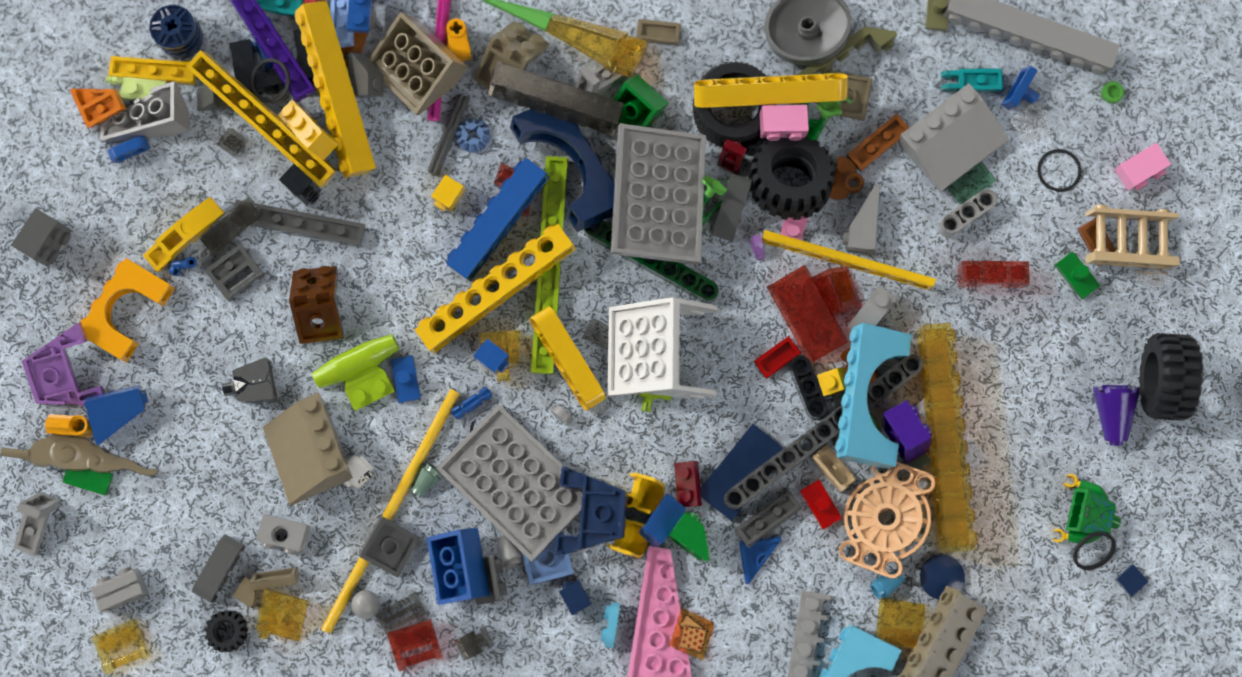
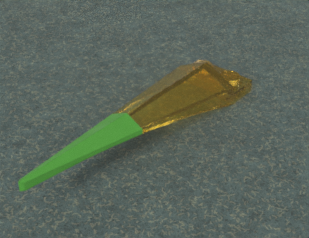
(603, 44)

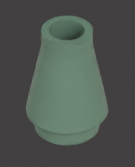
(426, 480)

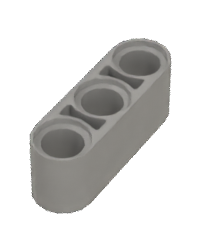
(974, 205)

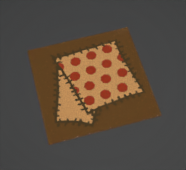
(692, 634)

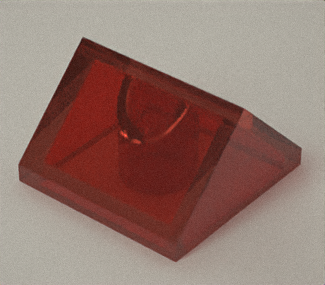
(838, 290)

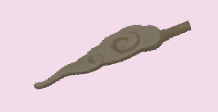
(74, 454)

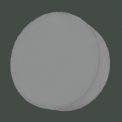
(562, 415)

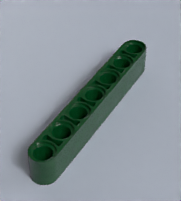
(658, 268)

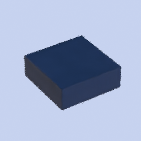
(1131, 580)

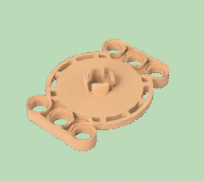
(883, 539)

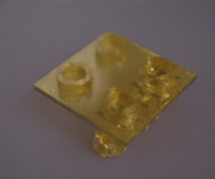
(281, 615)
(900, 622)

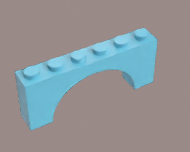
(858, 436)
(859, 651)

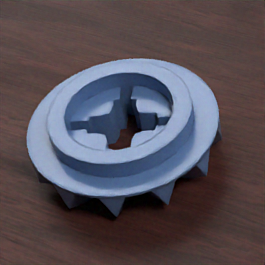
(474, 144)

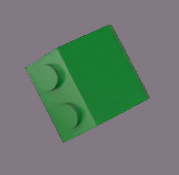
(641, 103)
(691, 536)

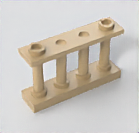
(1121, 256)

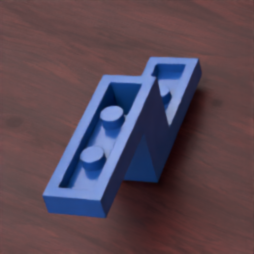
(359, 16)

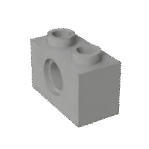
(271, 526)

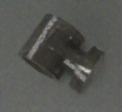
(472, 643)

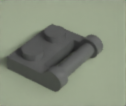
(230, 267)

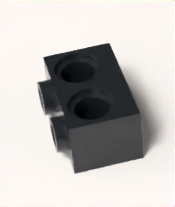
(300, 185)

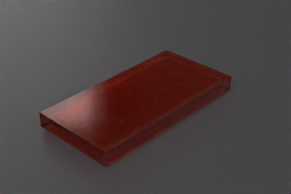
(807, 314)

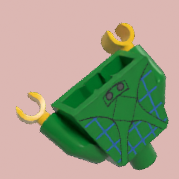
(1089, 512)

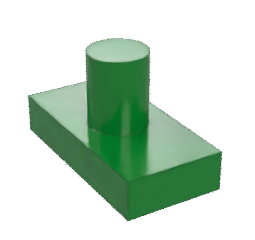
(1077, 275)

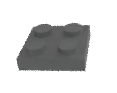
(389, 546)

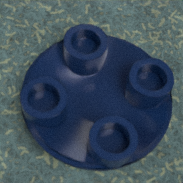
(941, 572)

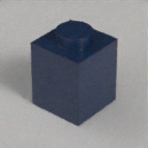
(574, 596)

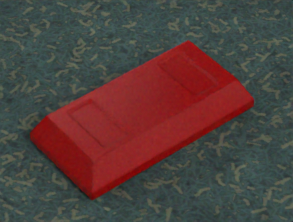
(777, 357)

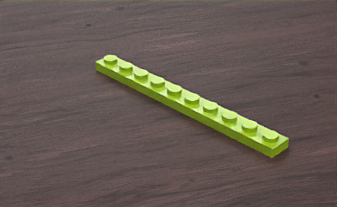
(549, 282)

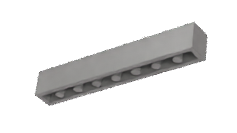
(1035, 33)

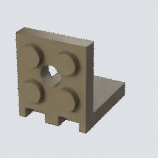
(510, 46)

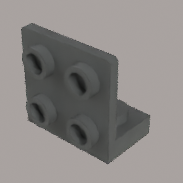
(496, 588)

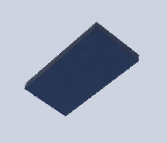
(744, 458)

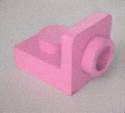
(794, 228)

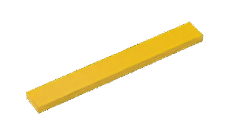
(848, 260)

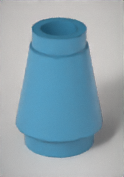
(884, 587)

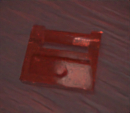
(413, 637)

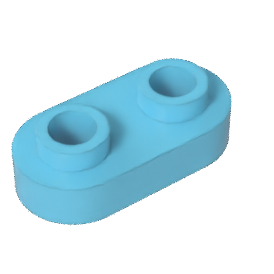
(611, 615)

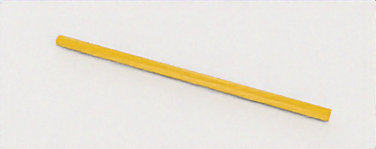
(393, 506)

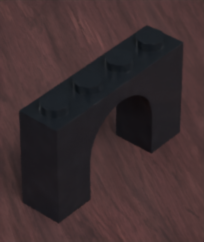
(245, 59)

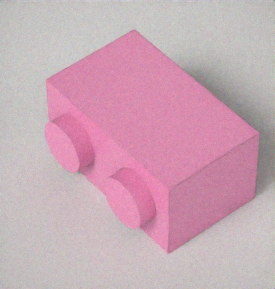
(783, 122)
(1142, 167)

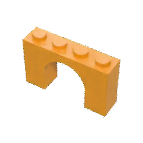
(127, 279)

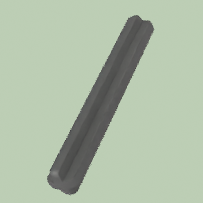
(448, 135)

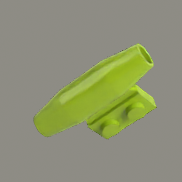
(360, 370)

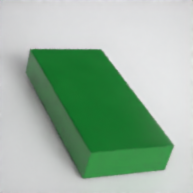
(89, 480)

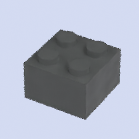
(42, 238)

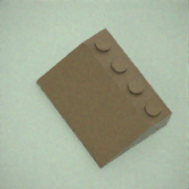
(416, 63)
(307, 449)

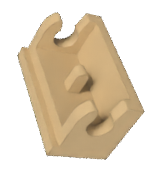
(833, 468)

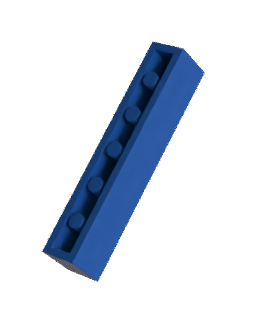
(497, 219)

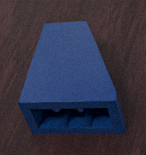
(114, 410)

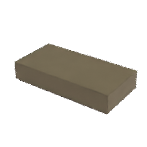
(658, 32)
(274, 578)

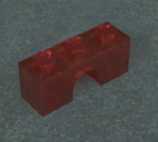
(1005, 273)

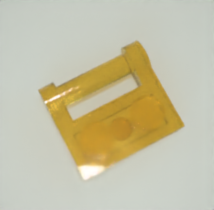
(117, 639)

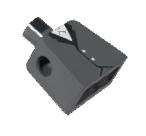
(252, 383)

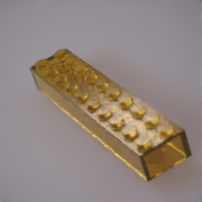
(947, 445)

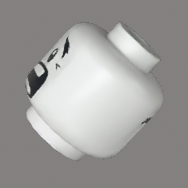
(360, 470)

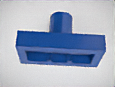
(1021, 89)
(405, 379)

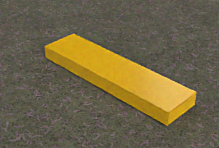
(151, 69)

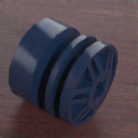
(180, 41)

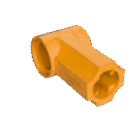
(67, 425)

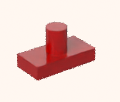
(820, 504)

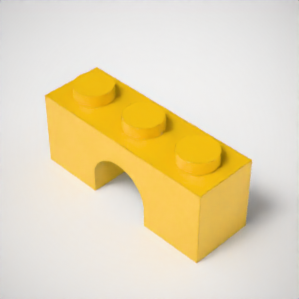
(307, 130)

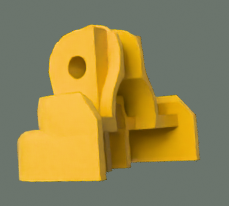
(645, 497)

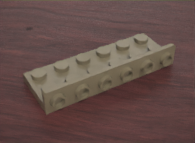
(945, 636)

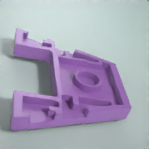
(52, 373)

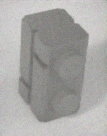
(119, 590)

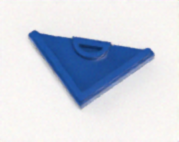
(756, 555)

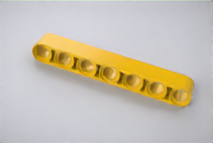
(770, 90)

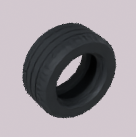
(714, 129)

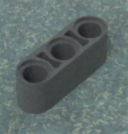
(217, 568)

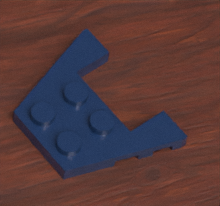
(601, 513)

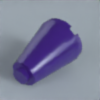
(1116, 411)

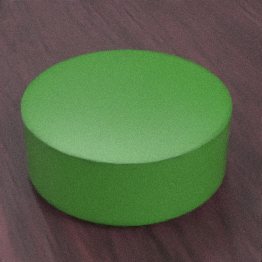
(1112, 92)

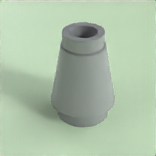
(509, 553)

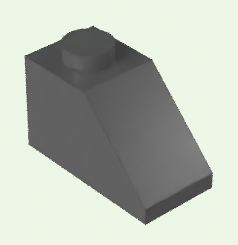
(364, 76)

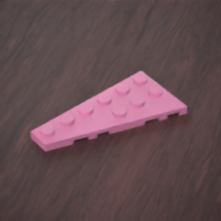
(656, 621)

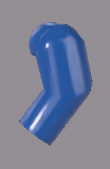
(181, 264)

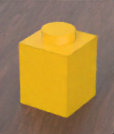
(447, 194)
(832, 381)

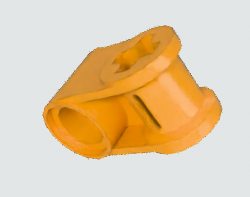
(458, 42)

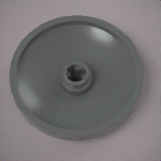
(808, 30)

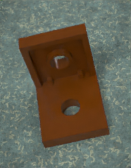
(315, 297)

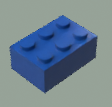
(457, 566)

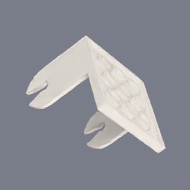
(646, 348)

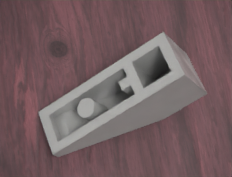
(862, 231)
(871, 311)

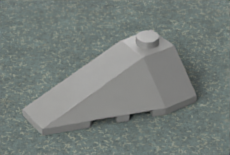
(154, 116)

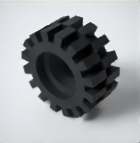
(212, 631)

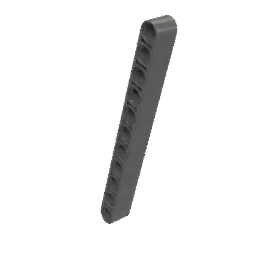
(815, 439)

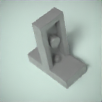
(597, 79)
(34, 521)

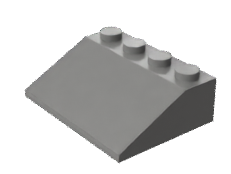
(953, 138)

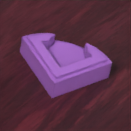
(757, 246)

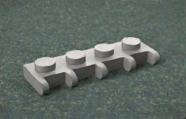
(807, 634)

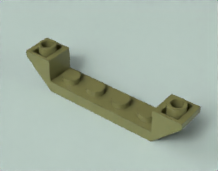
(878, 39)

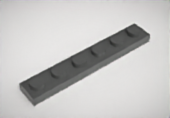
(309, 225)

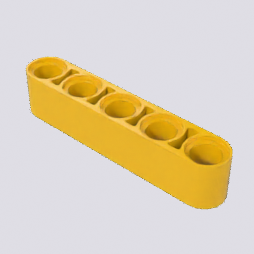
(567, 358)

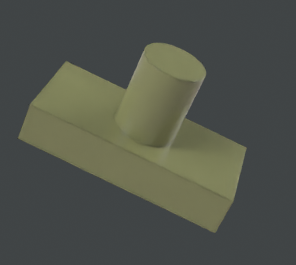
(934, 15)

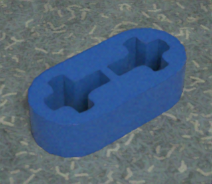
(128, 149)

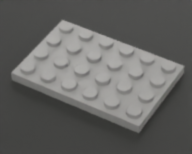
(658, 194)
(513, 482)

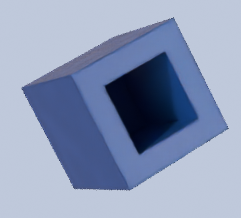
(492, 357)

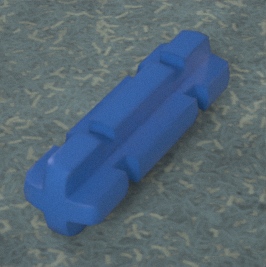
(471, 403)

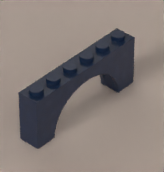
(598, 185)

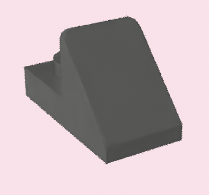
(208, 100)

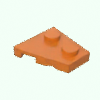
(97, 104)

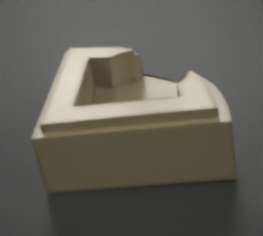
(245, 594)

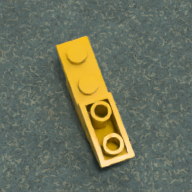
(182, 233)

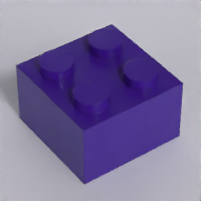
(907, 430)

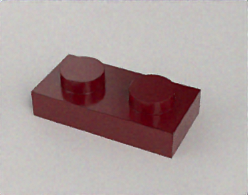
(731, 156)
(688, 483)

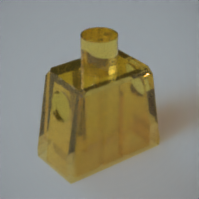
(510, 343)

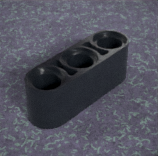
(810, 377)

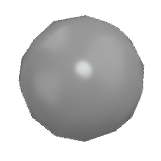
(365, 604)

